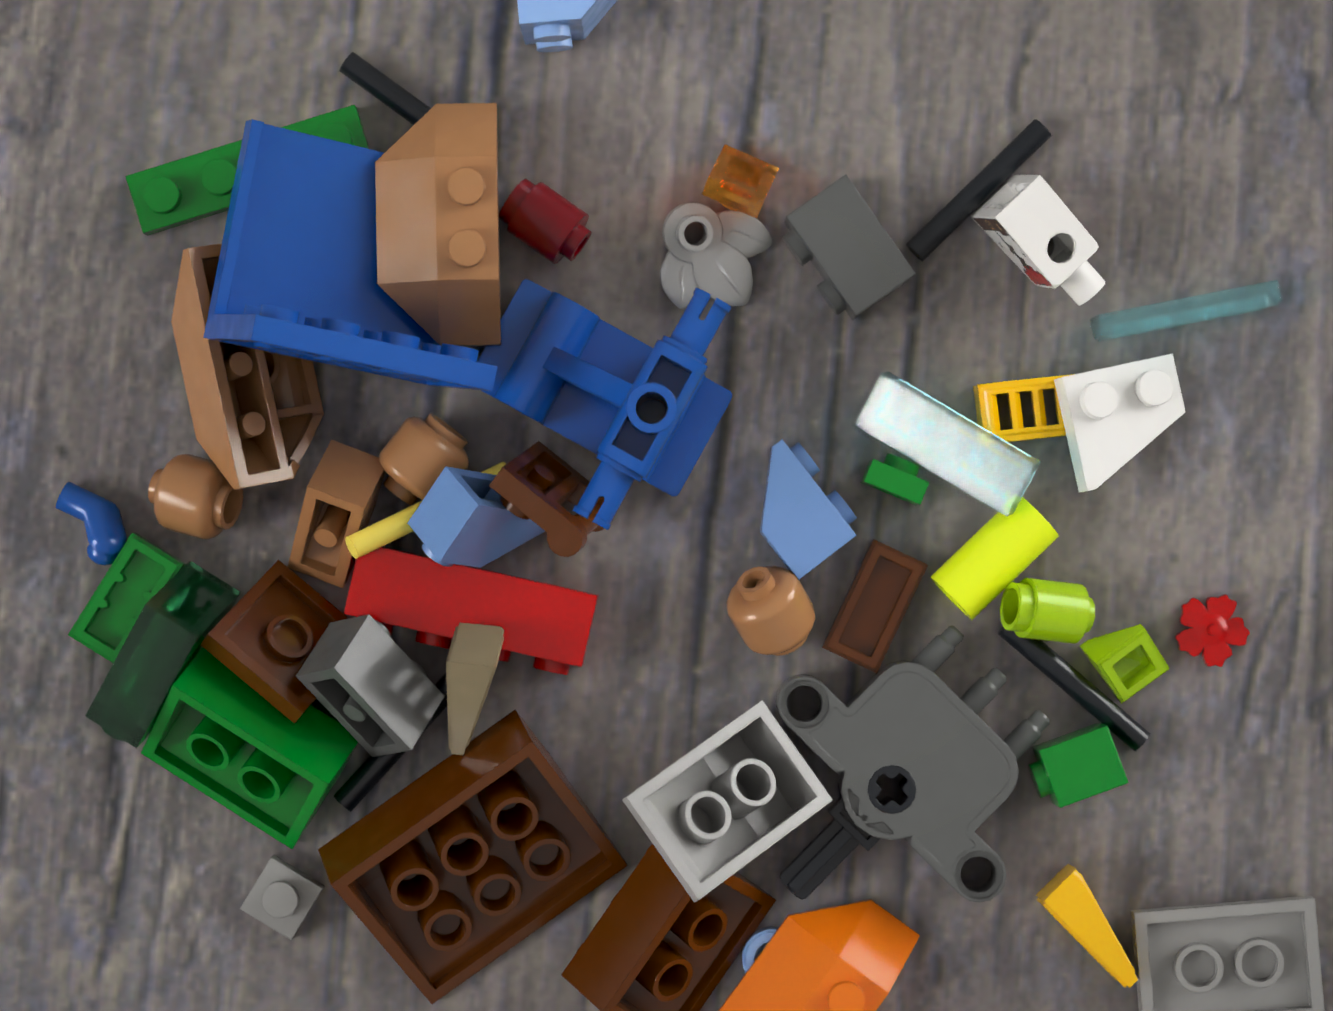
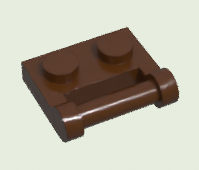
(536, 487)

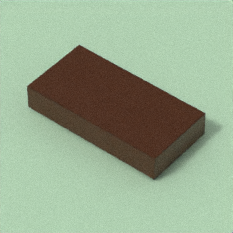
(874, 606)

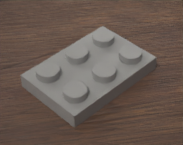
(1229, 956)

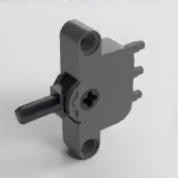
(948, 760)

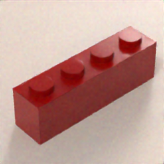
(433, 599)

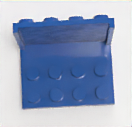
(304, 266)

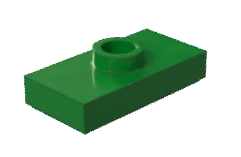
(123, 592)

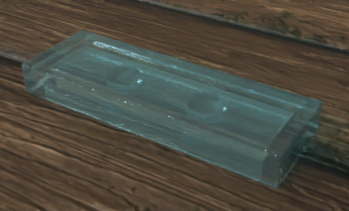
(1185, 311)
(947, 443)

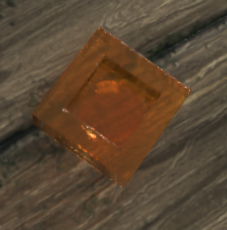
(740, 181)

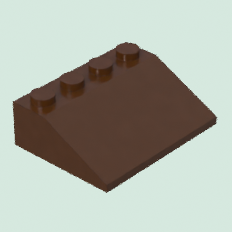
(471, 858)

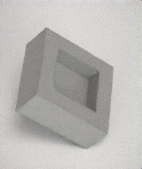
(282, 897)

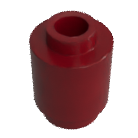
(545, 221)

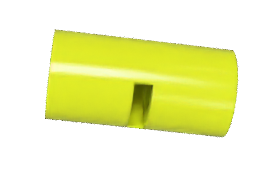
(994, 558)

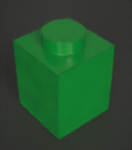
(1077, 765)

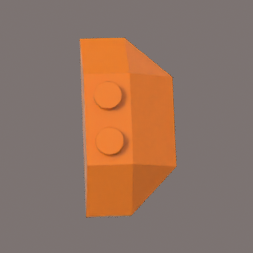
(827, 961)

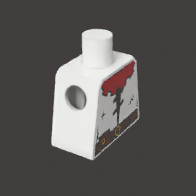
(1024, 219)

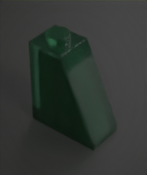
(159, 651)

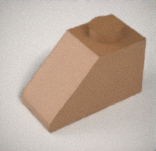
(335, 506)

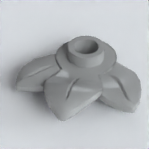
(716, 261)

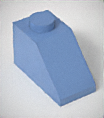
(466, 522)

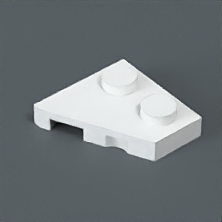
(1116, 414)

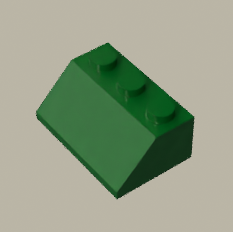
(246, 751)

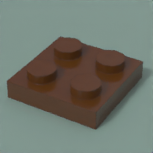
(272, 636)

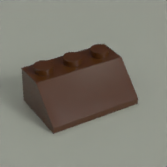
(660, 946)

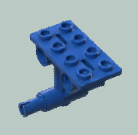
(624, 401)

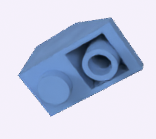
(796, 513)

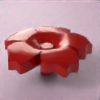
(1211, 629)

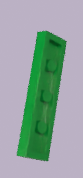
(204, 181)

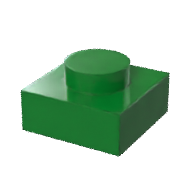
(896, 478)

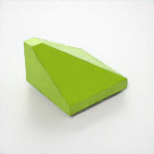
(1125, 660)

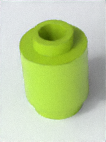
(1047, 610)

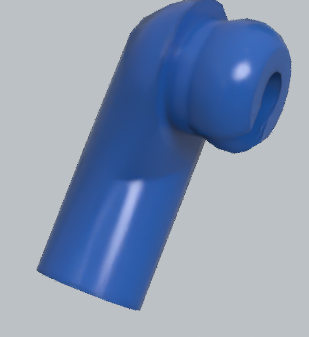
(101, 521)

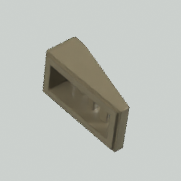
(469, 673)

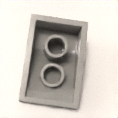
(727, 801)

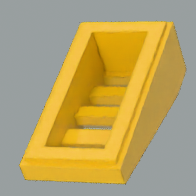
(988, 415)
(1077, 910)

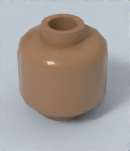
(420, 454)
(194, 497)
(771, 610)

